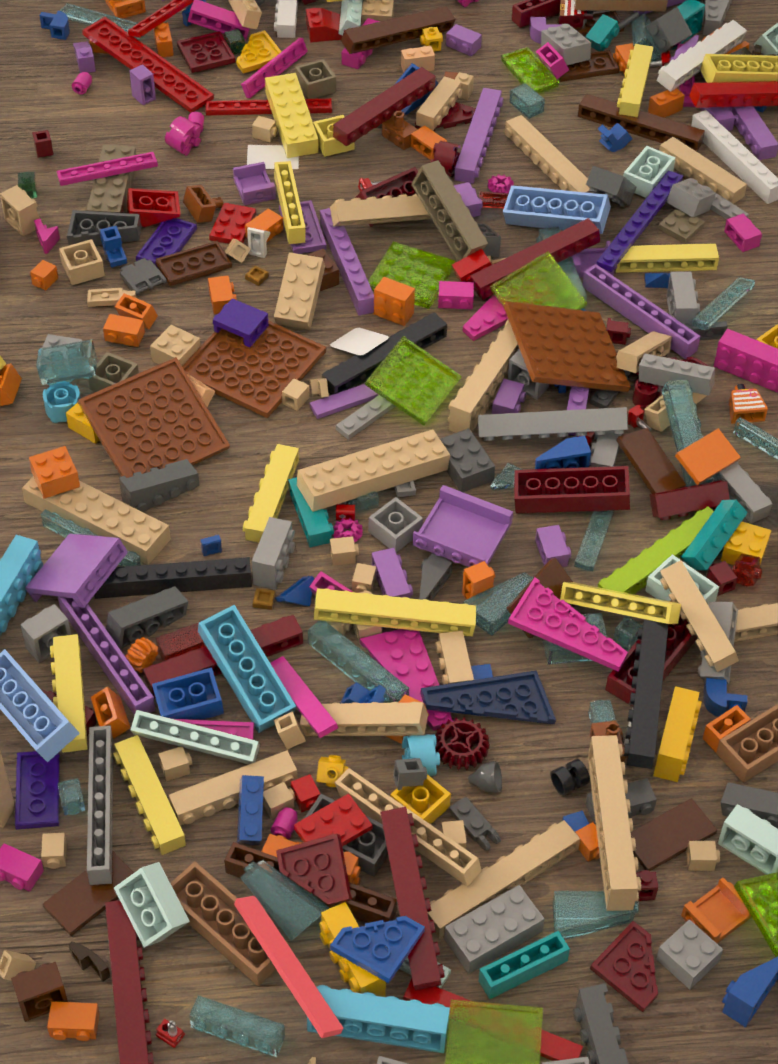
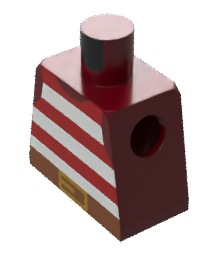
(573, 17)

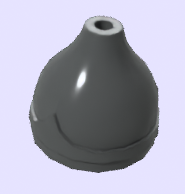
(487, 777)

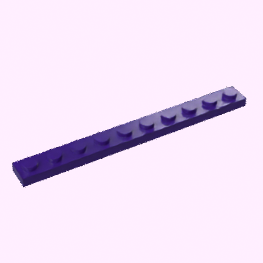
(638, 222)

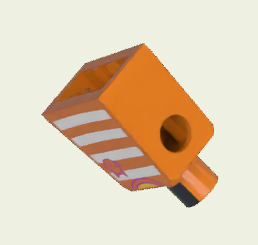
(747, 405)

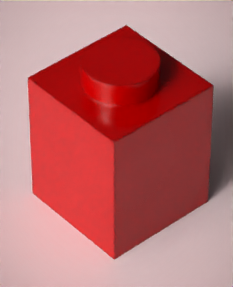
(305, 792)

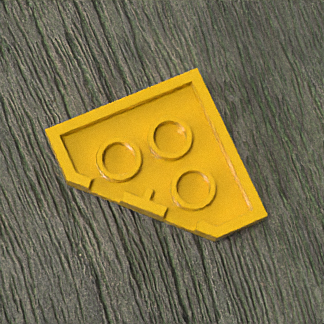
(257, 52)

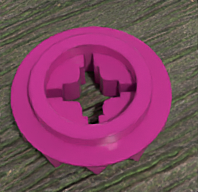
(500, 188)
(356, 529)

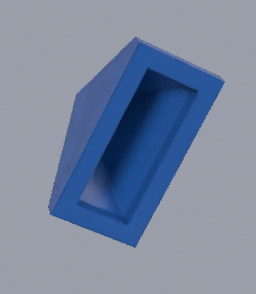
(657, 280)
(298, 593)

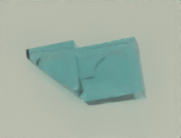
(506, 478)

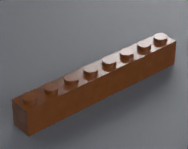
(396, 30)
(645, 125)
(365, 903)

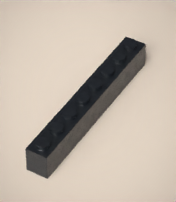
(360, 367)
(183, 575)
(647, 695)

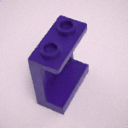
(242, 321)

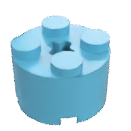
(59, 399)
(424, 748)

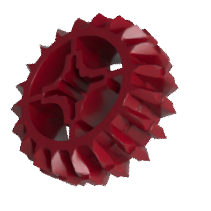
(459, 750)

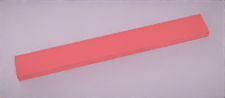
(289, 967)

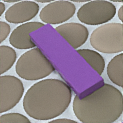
(342, 401)

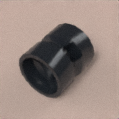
(571, 776)

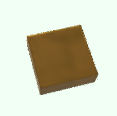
(257, 275)
(264, 599)

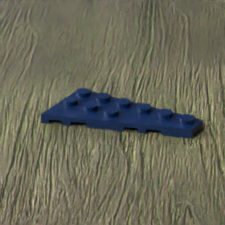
(505, 697)

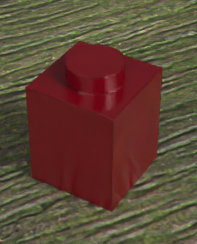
(42, 143)
(722, 576)

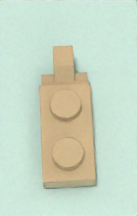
(106, 297)

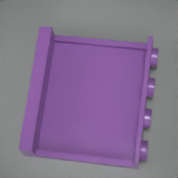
(463, 528)
(78, 568)

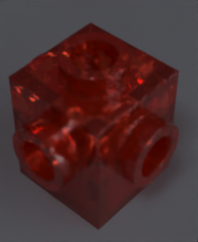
(747, 570)

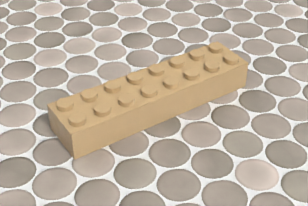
(484, 383)
(372, 470)
(104, 517)
(613, 824)

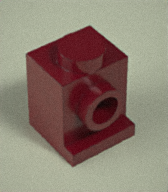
(618, 331)
(648, 882)

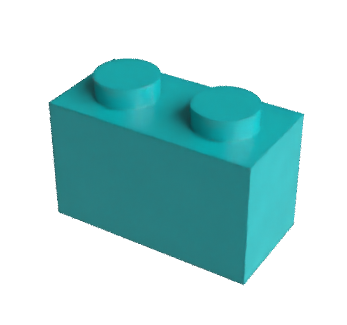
(603, 33)

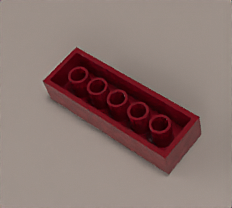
(572, 489)
(677, 644)

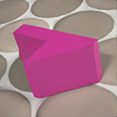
(47, 236)

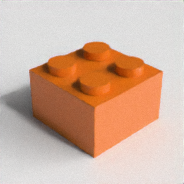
(394, 301)
(54, 472)

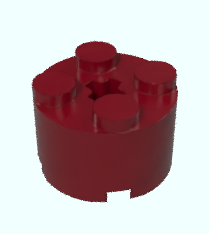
(447, 156)

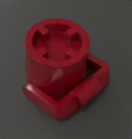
(645, 394)

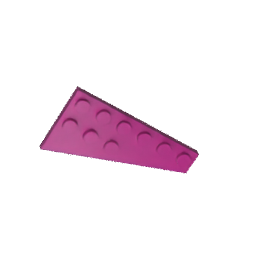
(486, 319)
(559, 623)
(407, 659)

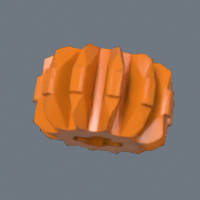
(142, 654)

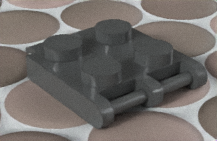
(142, 276)

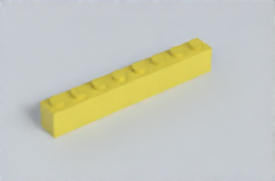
(394, 612)

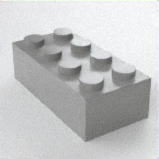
(494, 929)

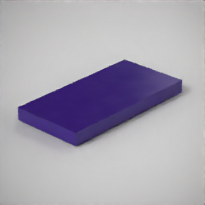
(167, 239)
(37, 791)

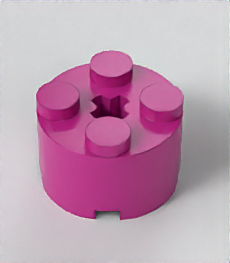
(183, 135)

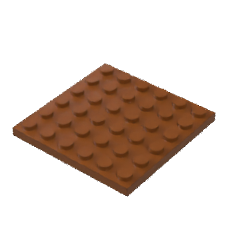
(566, 347)
(254, 373)
(153, 420)

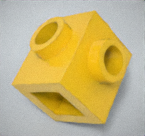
(431, 37)
(325, 768)

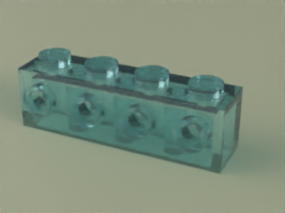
(237, 1026)

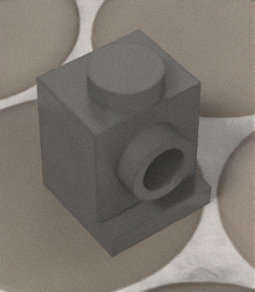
(409, 773)

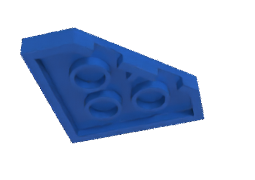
(379, 945)

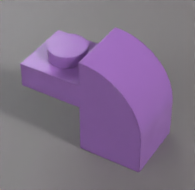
(538, 24)

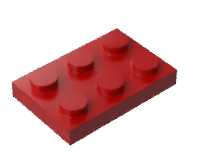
(231, 223)
(338, 817)

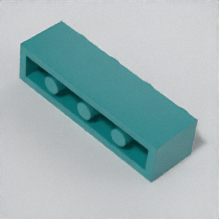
(315, 523)
(714, 534)
(524, 964)

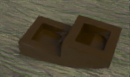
(87, 958)

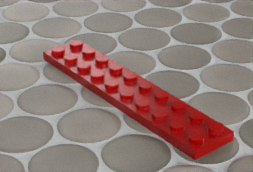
(134, 53)

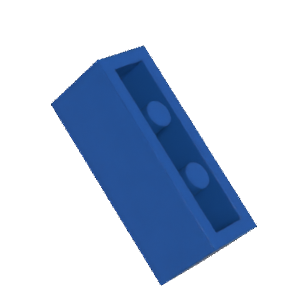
(250, 810)

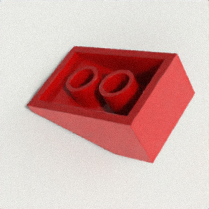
(322, 25)
(153, 205)

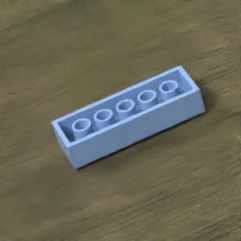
(554, 208)
(32, 710)

